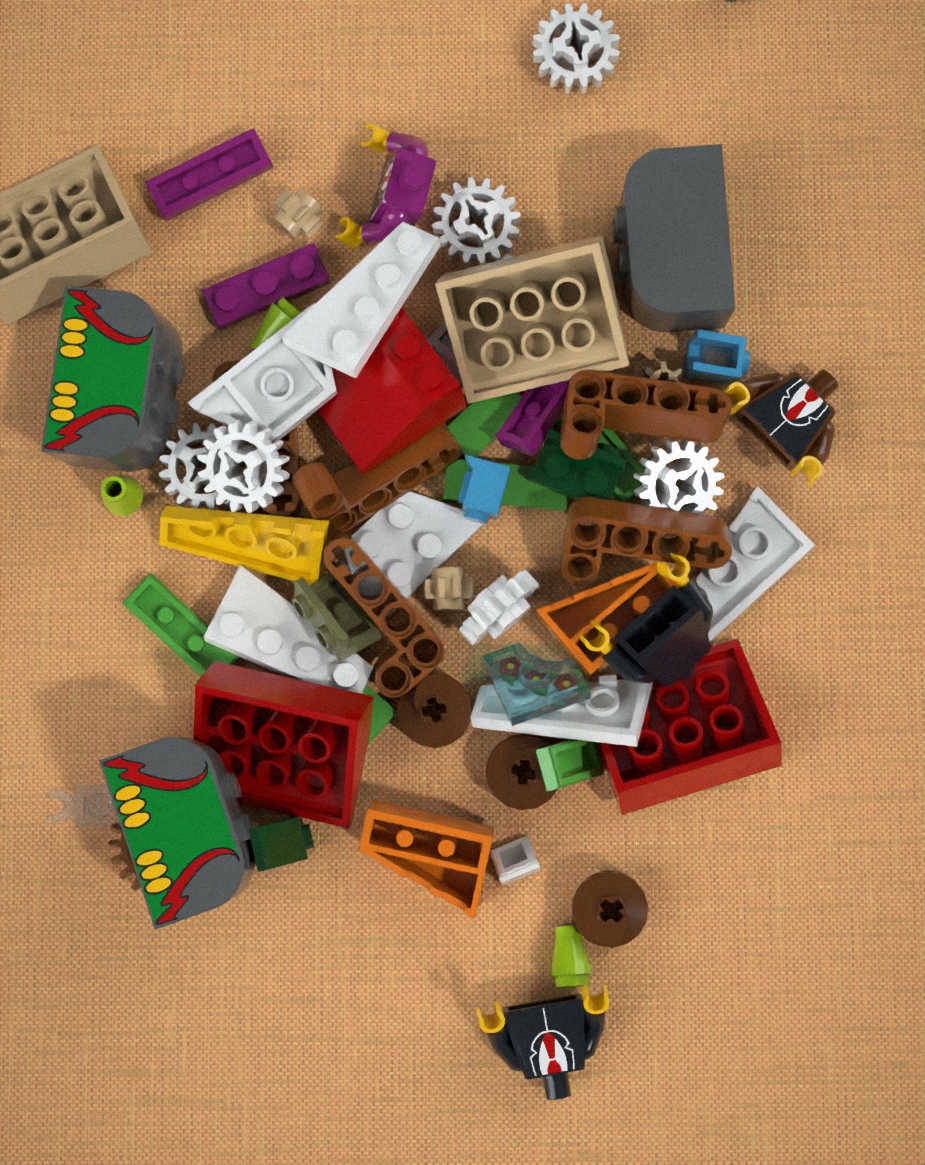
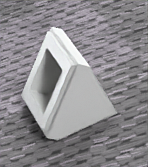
(514, 860)

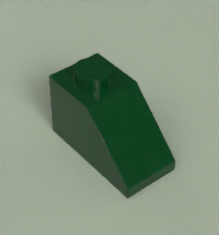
(280, 843)

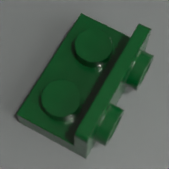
(578, 478)

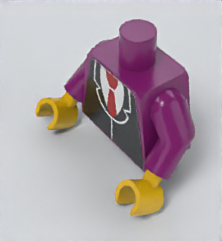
(400, 189)

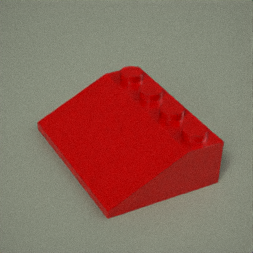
(394, 397)
(696, 734)
(286, 740)

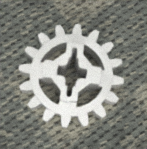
(561, 53)
(489, 213)
(223, 466)
(687, 470)
(192, 483)
(499, 607)

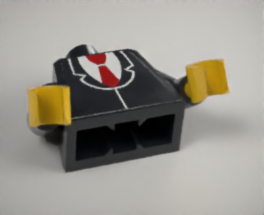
(664, 638)
(548, 1036)

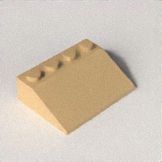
(63, 232)
(533, 319)

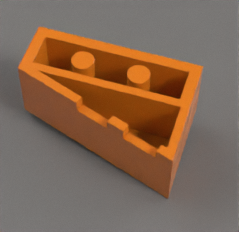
(610, 604)
(430, 849)

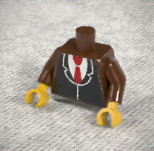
(789, 417)

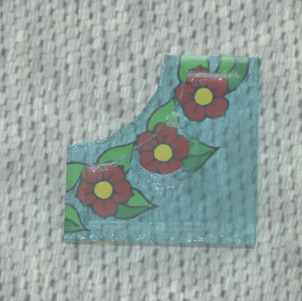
(533, 685)

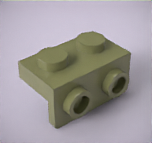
(335, 615)

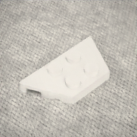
(269, 387)
(410, 541)

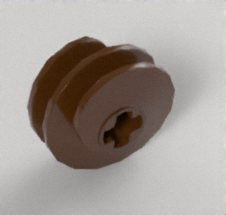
(422, 728)
(505, 785)
(605, 930)

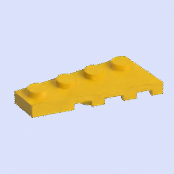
(257, 542)

